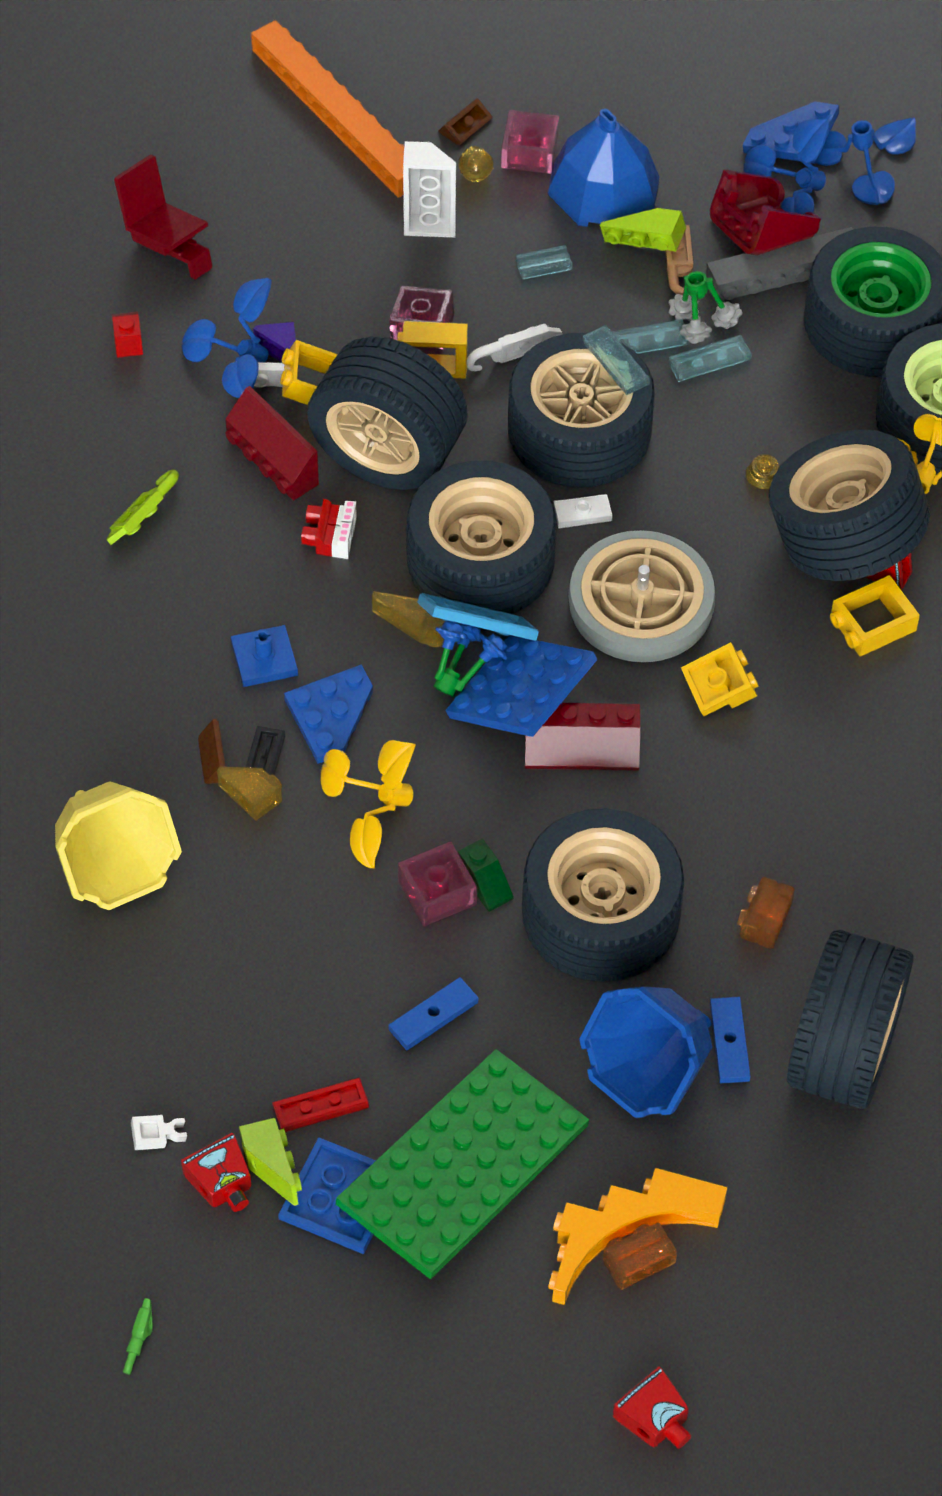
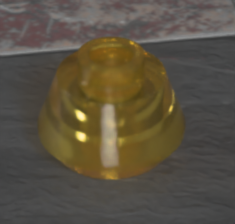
(761, 471)

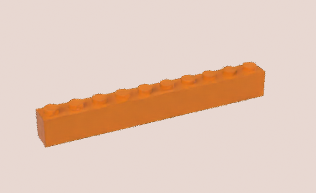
(331, 103)

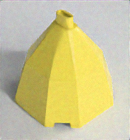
(115, 844)

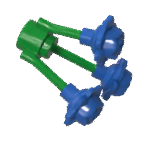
(446, 678)

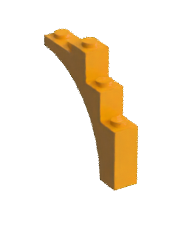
(664, 1199)

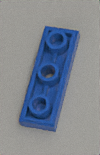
(446, 1004)
(729, 1026)

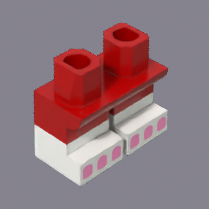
(334, 528)

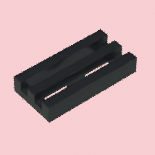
(270, 732)

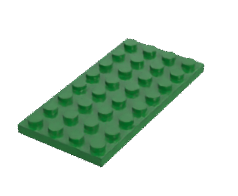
(462, 1163)

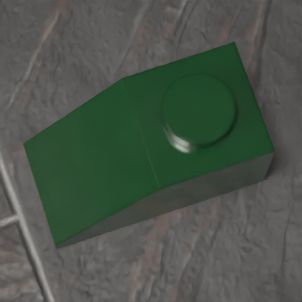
(487, 874)

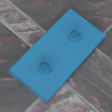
(477, 616)

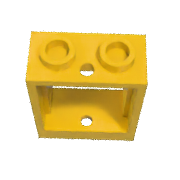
(441, 336)
(309, 357)
(894, 600)

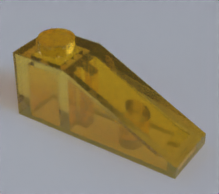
(408, 617)

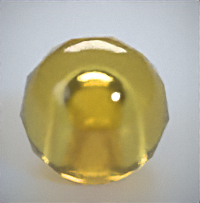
(475, 164)

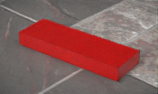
(320, 1105)

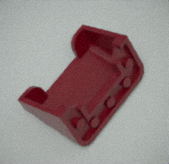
(751, 214)

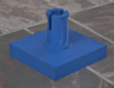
(264, 656)

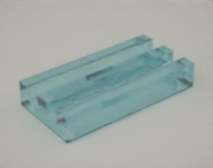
(542, 259)

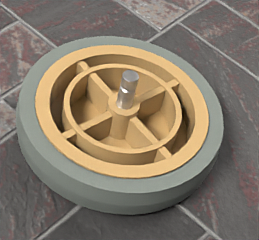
(641, 596)

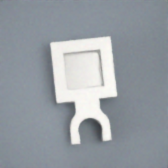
(152, 1132)

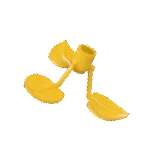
(927, 428)
(392, 763)

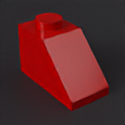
(127, 334)

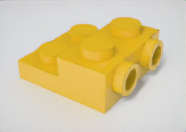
(720, 679)

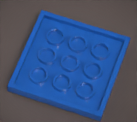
(522, 689)

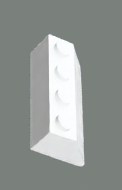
(428, 191)

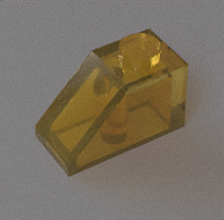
(251, 789)

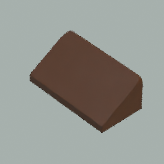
(466, 122)
(211, 751)

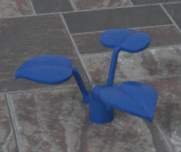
(894, 137)
(808, 141)
(199, 338)

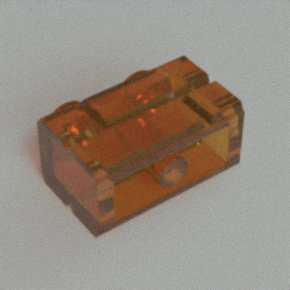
(766, 912)
(639, 1255)

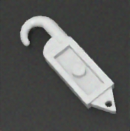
(512, 345)

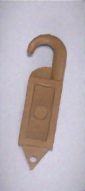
(679, 262)

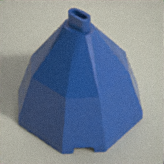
(603, 173)
(645, 1048)

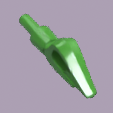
(142, 1328)

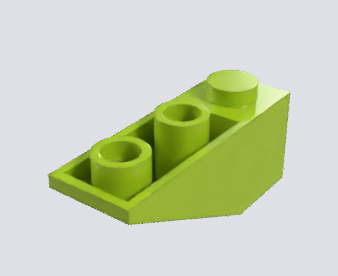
(649, 229)
(267, 1158)

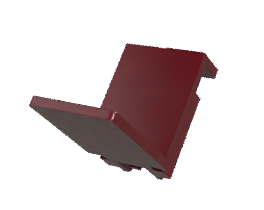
(158, 223)

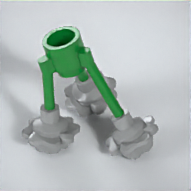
(686, 308)

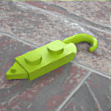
(142, 507)

